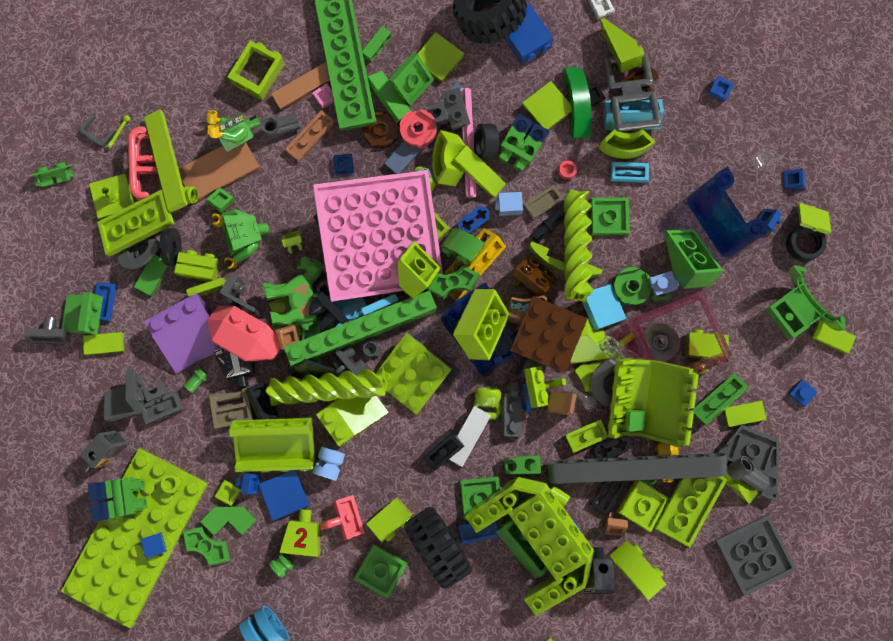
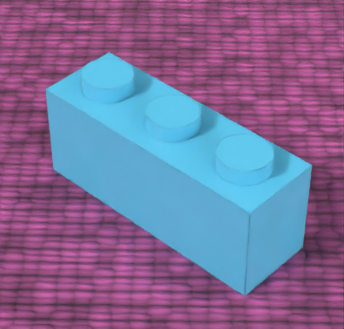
(631, 112)

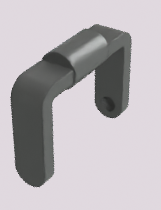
(93, 139)

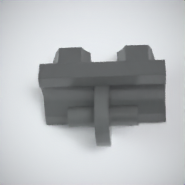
(344, 356)

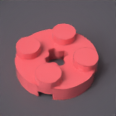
(417, 118)

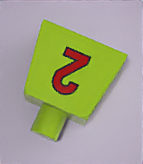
(302, 536)

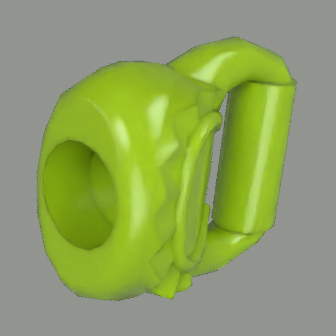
(489, 398)

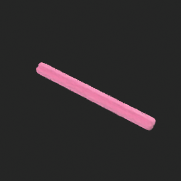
(467, 136)

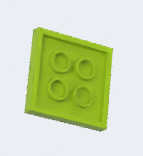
(413, 373)

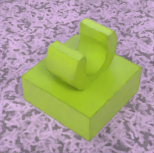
(291, 239)

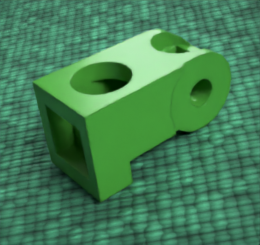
(523, 465)

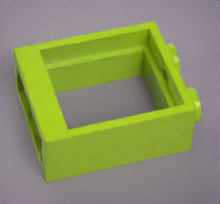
(248, 86)

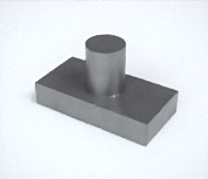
(48, 333)

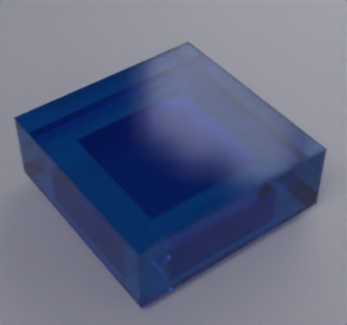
(344, 164)

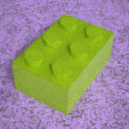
(481, 324)

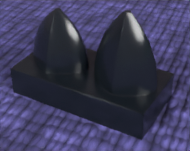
(333, 315)

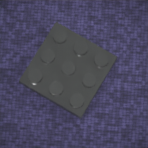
(755, 555)

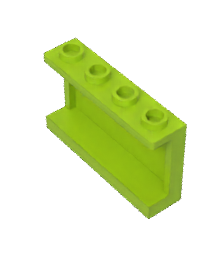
(273, 445)

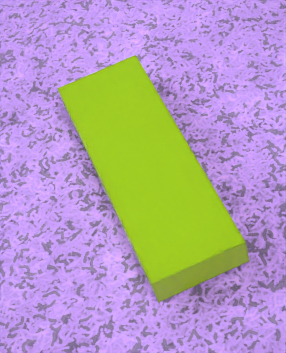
(479, 171)

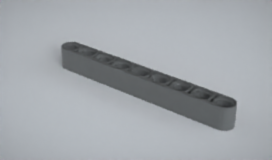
(637, 468)

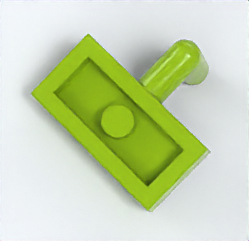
(537, 386)

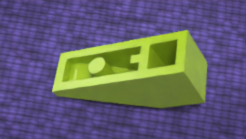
(622, 46)

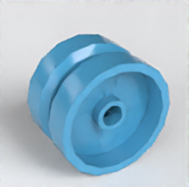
(263, 627)

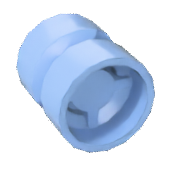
(328, 463)

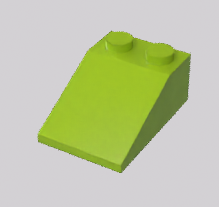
(350, 417)

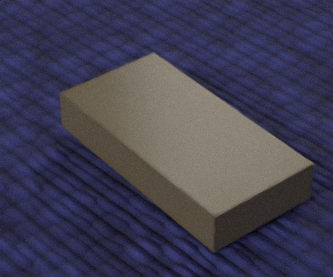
(543, 202)

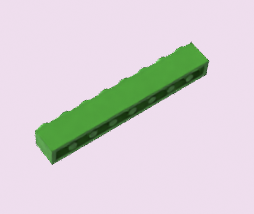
(361, 329)

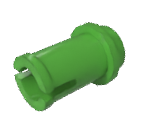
(198, 377)

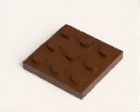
(548, 334)

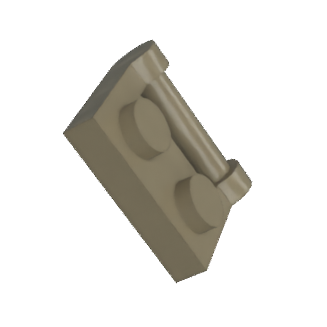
(226, 415)

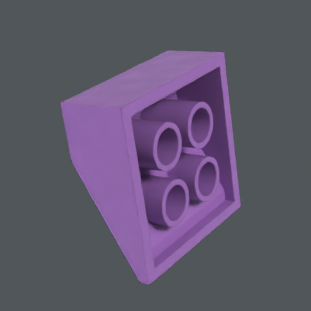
(183, 332)

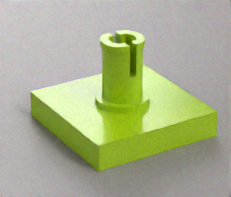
(111, 195)

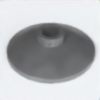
(665, 351)

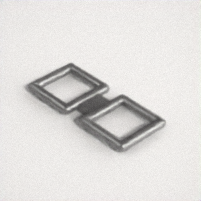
(632, 93)

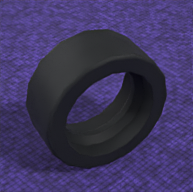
(486, 141)
(794, 251)

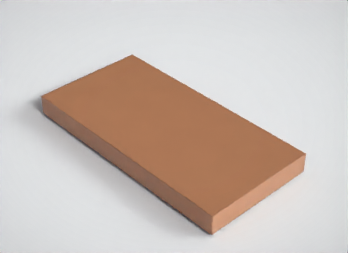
(218, 169)

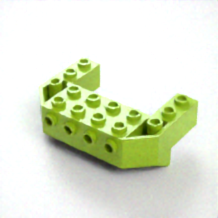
(549, 533)

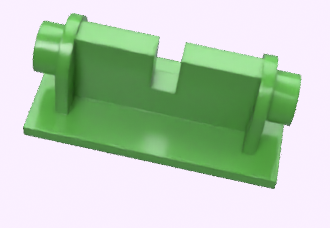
(45, 176)

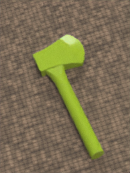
(585, 371)

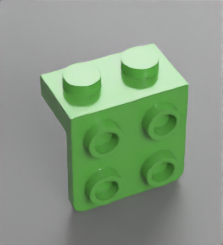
(82, 313)

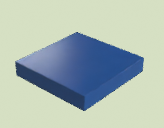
(284, 494)

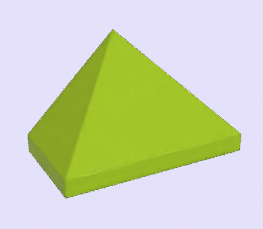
(742, 489)

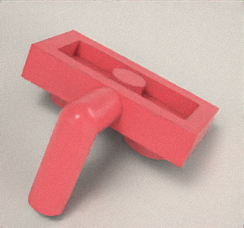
(347, 518)

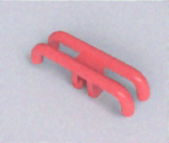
(135, 160)

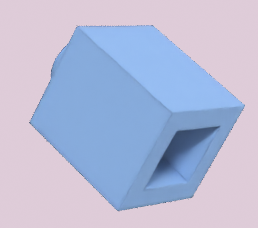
(509, 204)

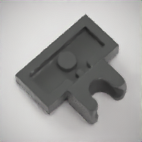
(452, 110)
(160, 403)

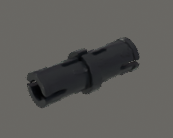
(547, 226)

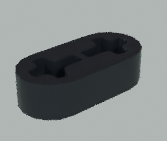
(610, 443)

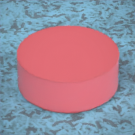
(567, 170)

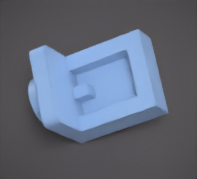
(664, 283)

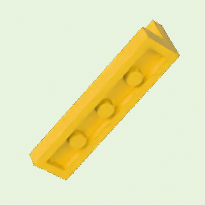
(492, 248)

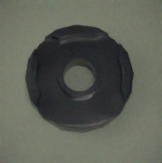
(171, 244)

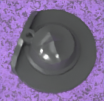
(138, 254)
(602, 382)

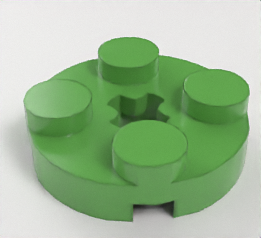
(623, 280)

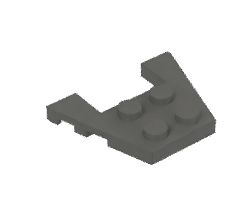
(761, 450)

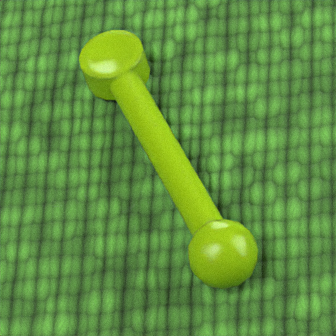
(126, 119)

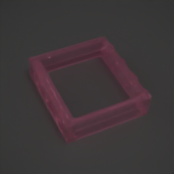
(701, 365)

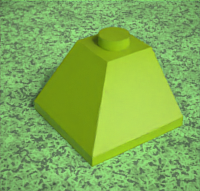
(416, 270)
(588, 345)

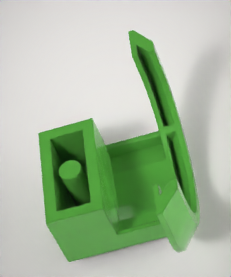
(799, 309)

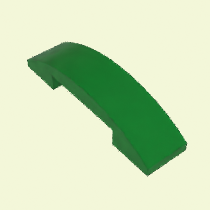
(580, 102)

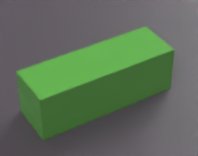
(376, 44)

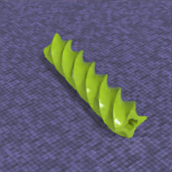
(576, 243)
(327, 387)

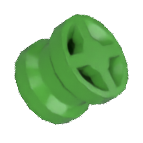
(281, 565)

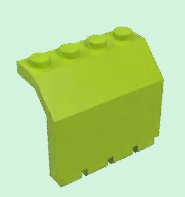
(660, 391)

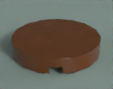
(385, 134)

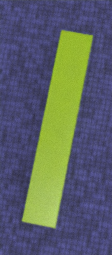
(165, 161)

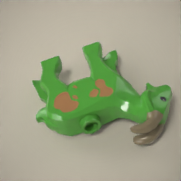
(299, 295)

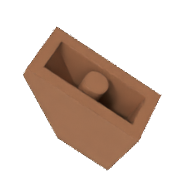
(561, 403)

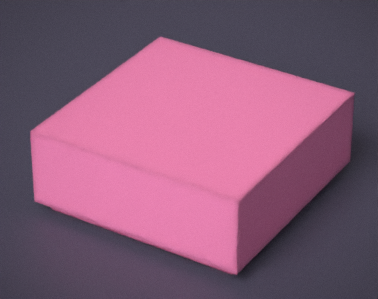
(324, 96)

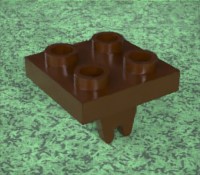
(534, 277)

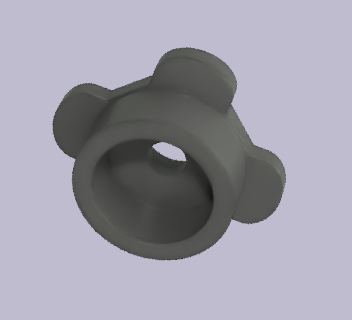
(370, 344)

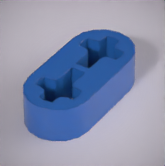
(471, 217)

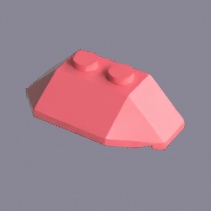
(242, 334)

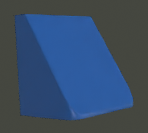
(794, 179)

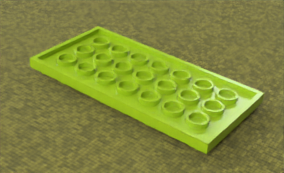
(113, 568)

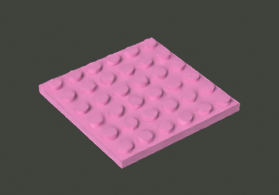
(369, 228)

